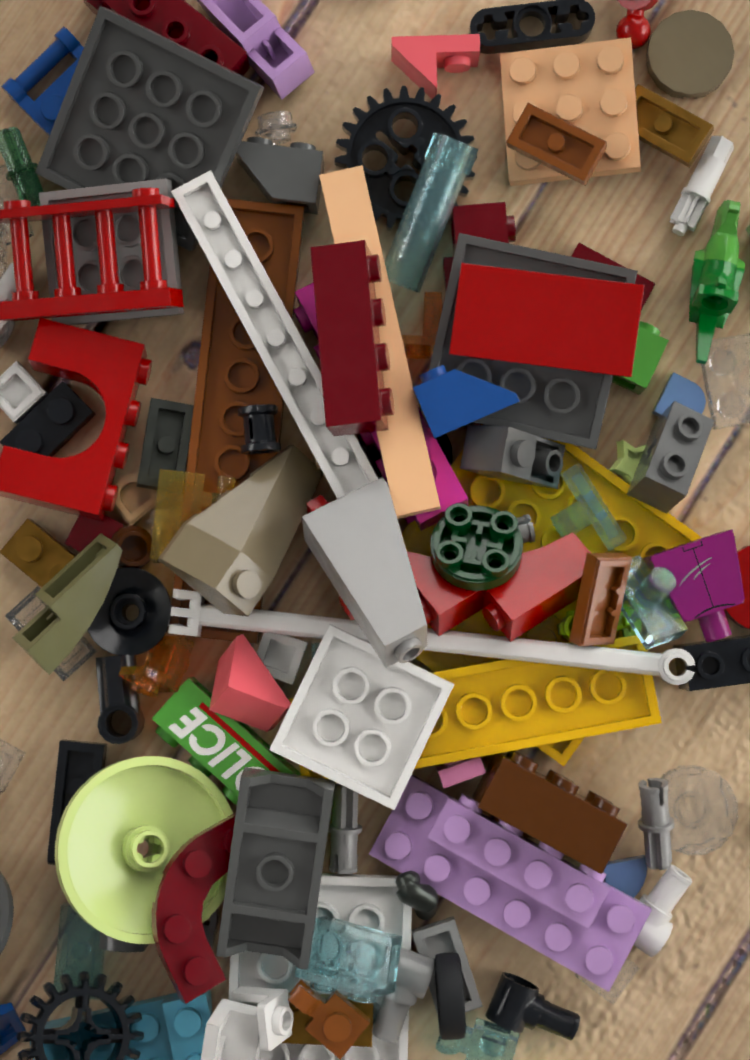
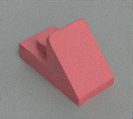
(422, 56)

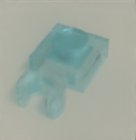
(482, 1042)

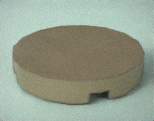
(689, 54)

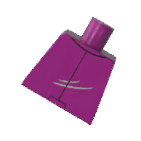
(705, 581)

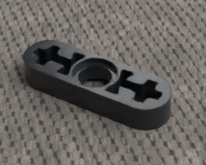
(563, 35)

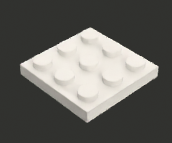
(361, 719)

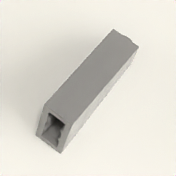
(369, 567)

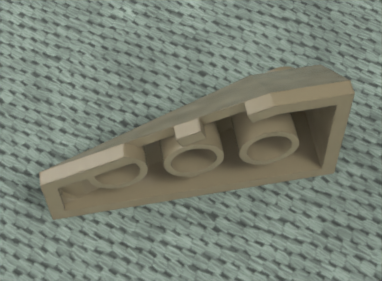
(242, 537)

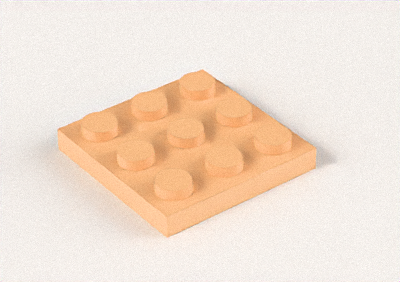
(582, 85)

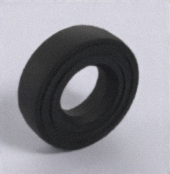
(450, 996)

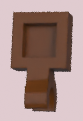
(332, 1021)

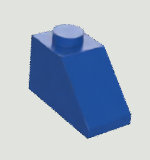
(458, 399)

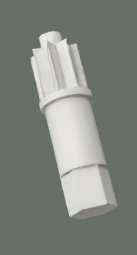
(701, 185)

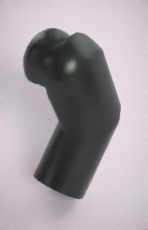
(416, 895)

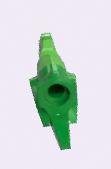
(716, 278)

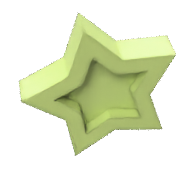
(627, 460)

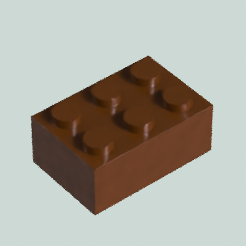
(550, 809)

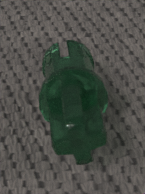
(20, 166)

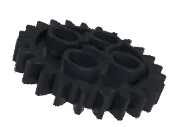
(380, 118)

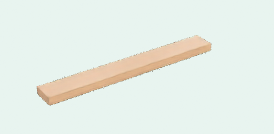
(404, 443)

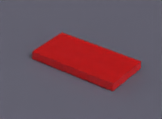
(546, 319)

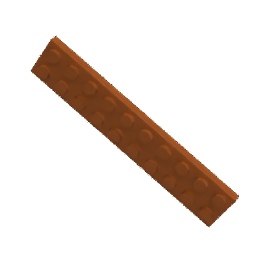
(233, 371)

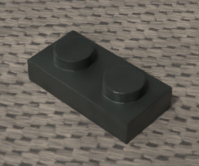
(164, 440)

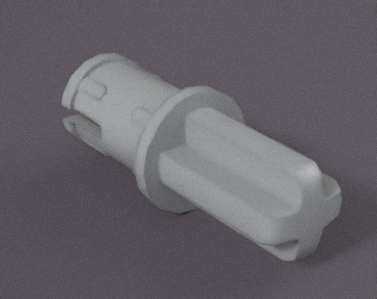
(656, 823)
(344, 831)

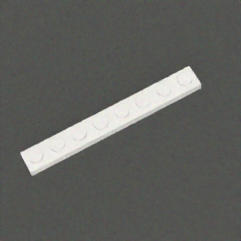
(271, 330)

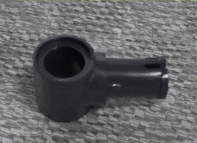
(520, 1005)

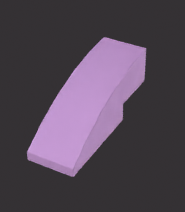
(268, 46)

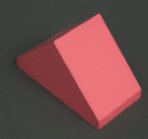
(247, 689)

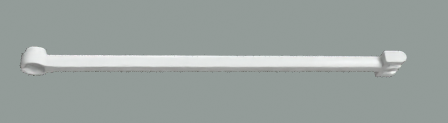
(450, 642)

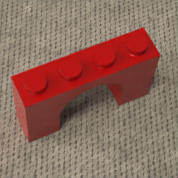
(85, 480)

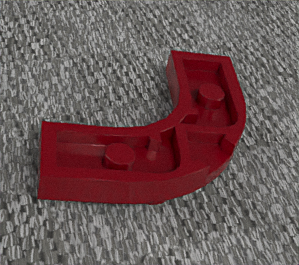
(179, 910)

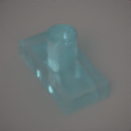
(587, 510)
(648, 606)

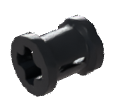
(259, 429)

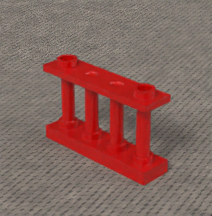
(110, 294)

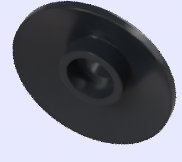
(112, 628)

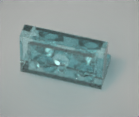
(352, 960)

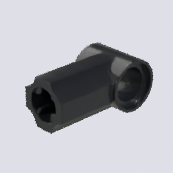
(116, 695)

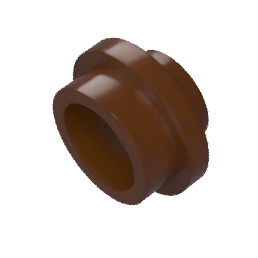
(135, 545)

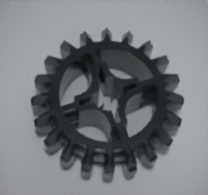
(81, 1013)

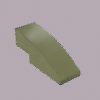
(71, 604)

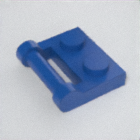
(47, 105)

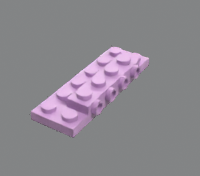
(512, 881)

